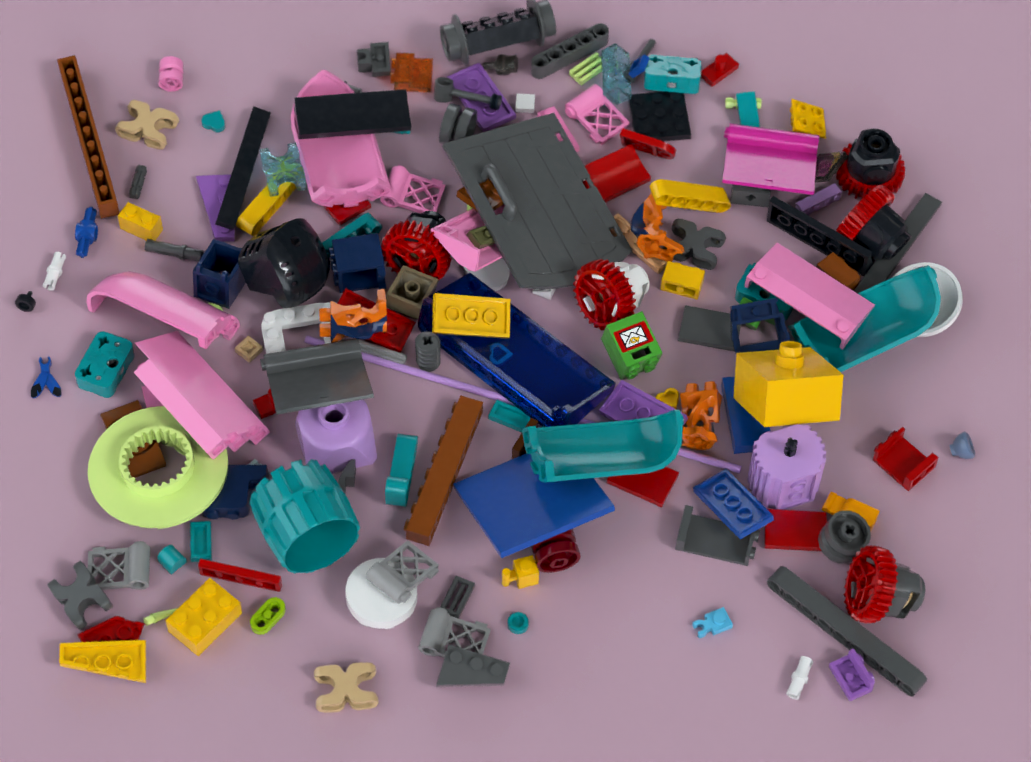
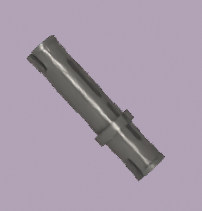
(182, 252)

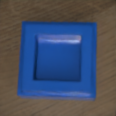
(638, 66)

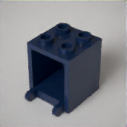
(358, 263)
(218, 287)

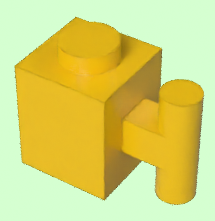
(524, 573)

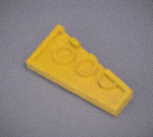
(107, 658)

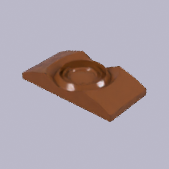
(147, 458)

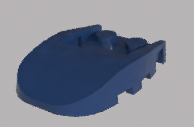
(757, 312)

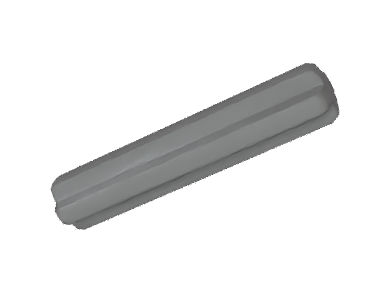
(382, 352)

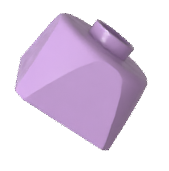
(337, 435)

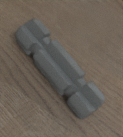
(137, 182)

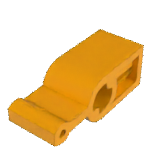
(837, 503)

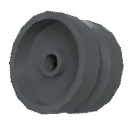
(457, 123)
(844, 536)

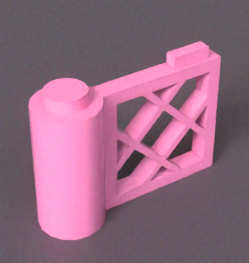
(586, 104)
(400, 183)

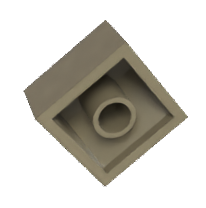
(409, 291)

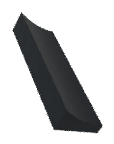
(352, 114)
(818, 235)

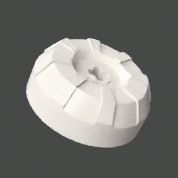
(372, 605)

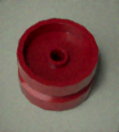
(556, 552)

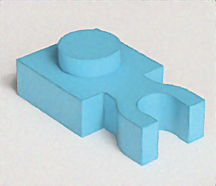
(715, 621)

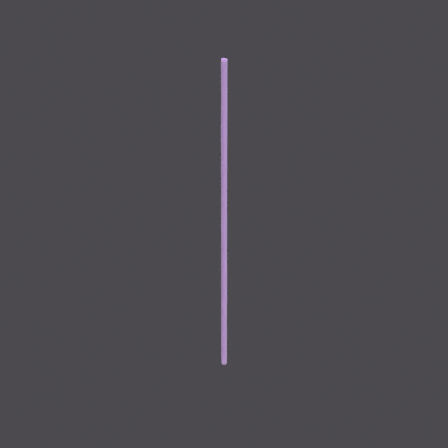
(496, 396)

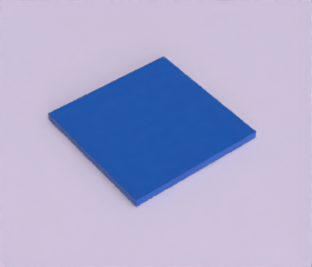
(522, 510)

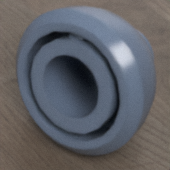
(963, 446)

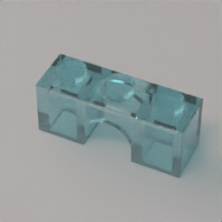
(615, 85)

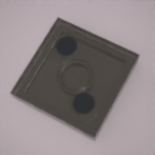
(828, 164)

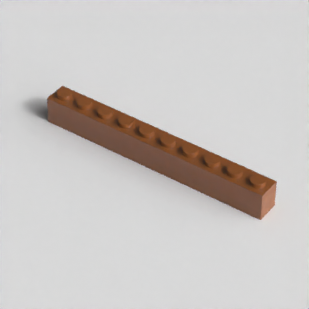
(88, 137)

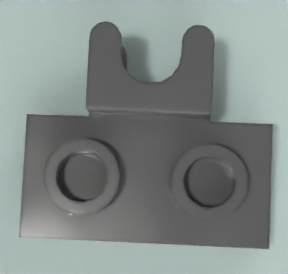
(376, 60)

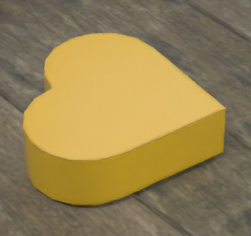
(669, 397)

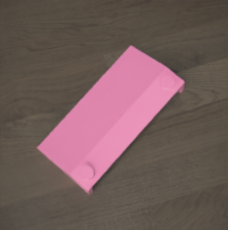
(454, 239)
(811, 292)

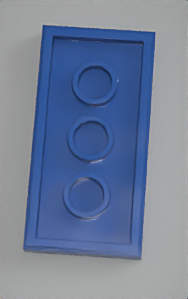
(733, 504)

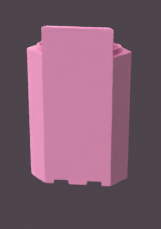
(197, 395)

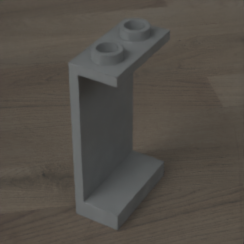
(714, 539)

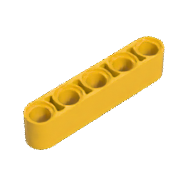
(690, 196)
(263, 208)

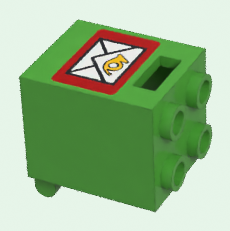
(628, 337)

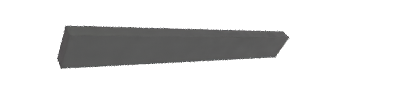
(916, 223)

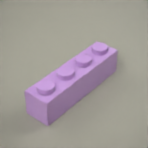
(819, 199)

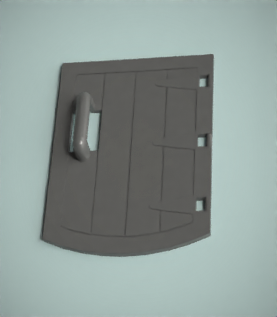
(548, 214)

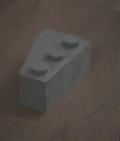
(471, 669)

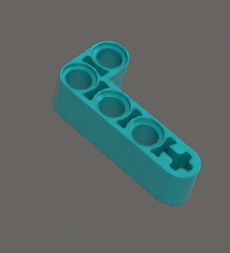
(401, 471)

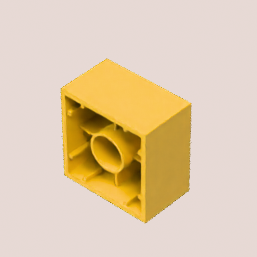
(788, 386)

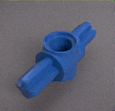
(86, 232)

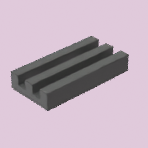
(451, 612)

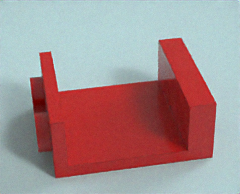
(903, 460)

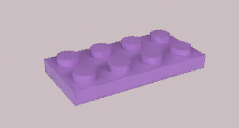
(477, 81)
(631, 403)

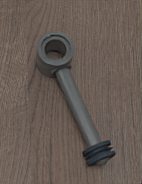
(445, 91)

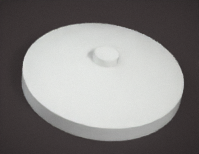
(950, 294)

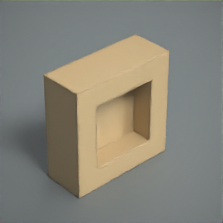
(248, 349)

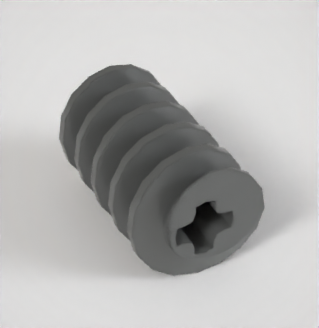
(427, 351)

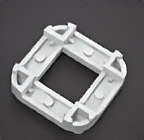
(288, 318)

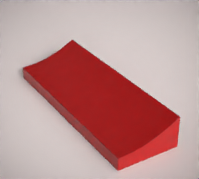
(617, 173)

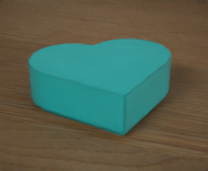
(213, 121)

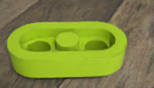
(266, 616)

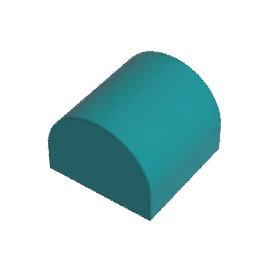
(171, 559)

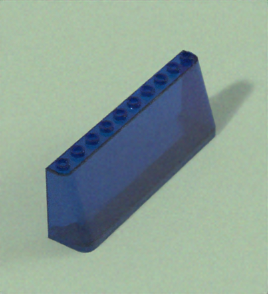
(529, 367)

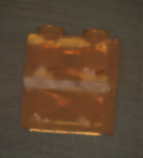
(412, 73)

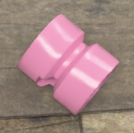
(171, 73)

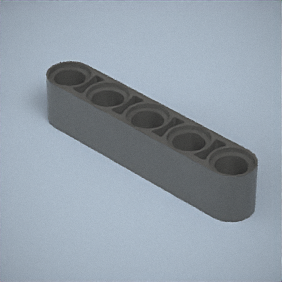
(569, 51)

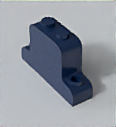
(236, 493)

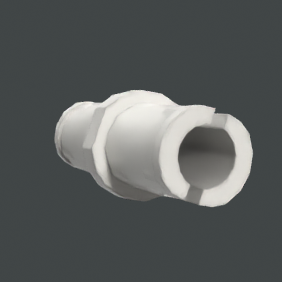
(54, 271)
(799, 677)

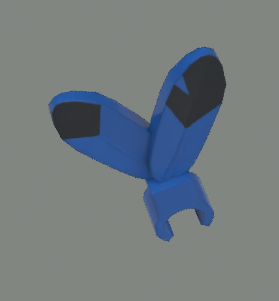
(47, 379)

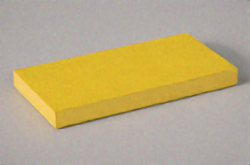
(471, 315)

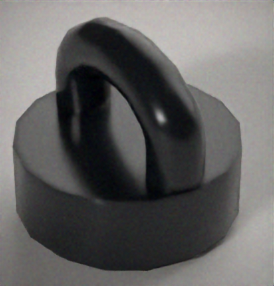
(25, 302)

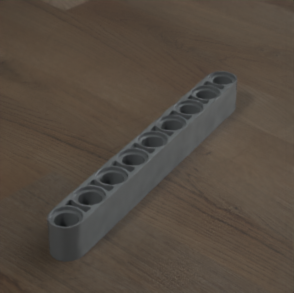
(847, 631)

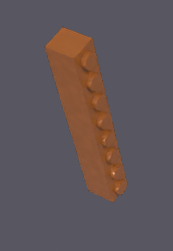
(444, 470)

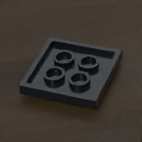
(660, 115)

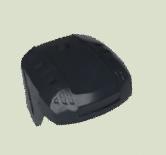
(292, 244)

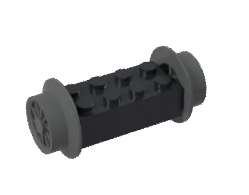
(498, 32)

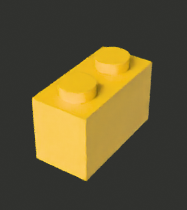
(140, 222)
(682, 280)

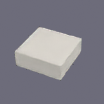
(525, 103)

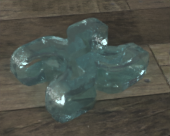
(283, 169)

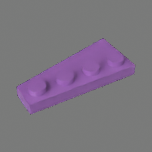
(212, 192)

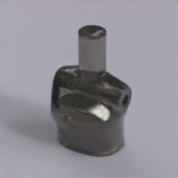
(503, 64)

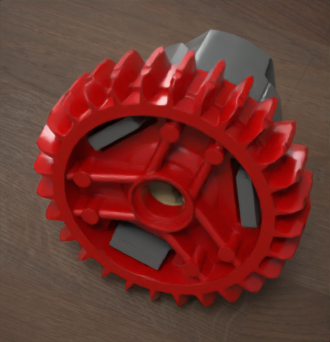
(881, 587)

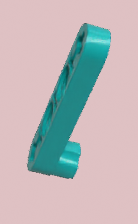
(360, 226)

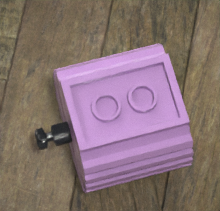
(786, 467)

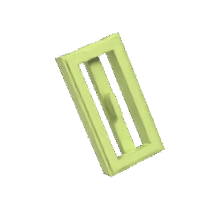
(585, 67)

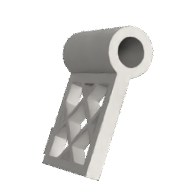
(135, 564)
(392, 580)
(438, 630)

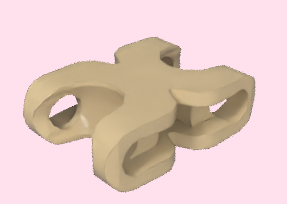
(147, 124)
(346, 687)

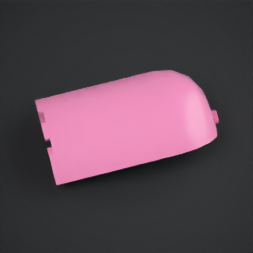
(339, 167)
(166, 305)

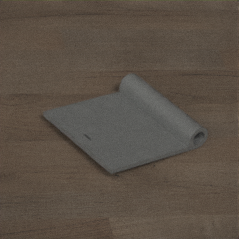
(317, 376)

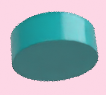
(518, 623)

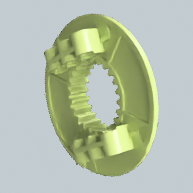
(155, 505)

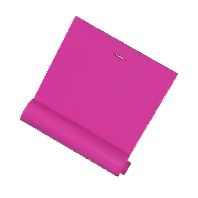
(770, 159)

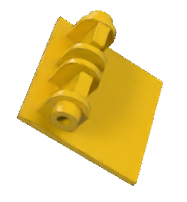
(807, 118)

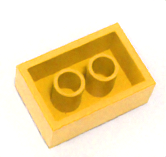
(203, 616)

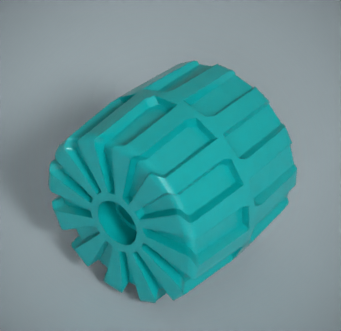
(304, 516)

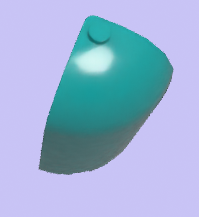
(902, 311)
(604, 447)

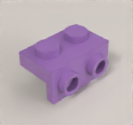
(852, 675)

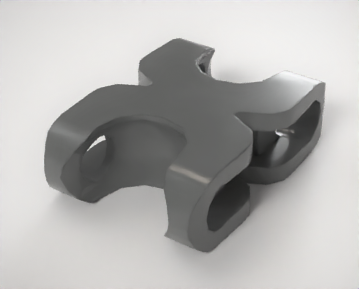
(696, 242)
(80, 595)

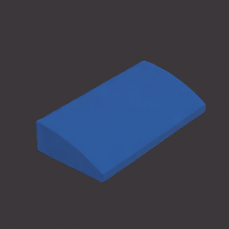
(742, 425)

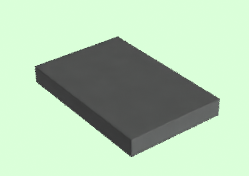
(706, 328)

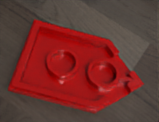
(113, 630)

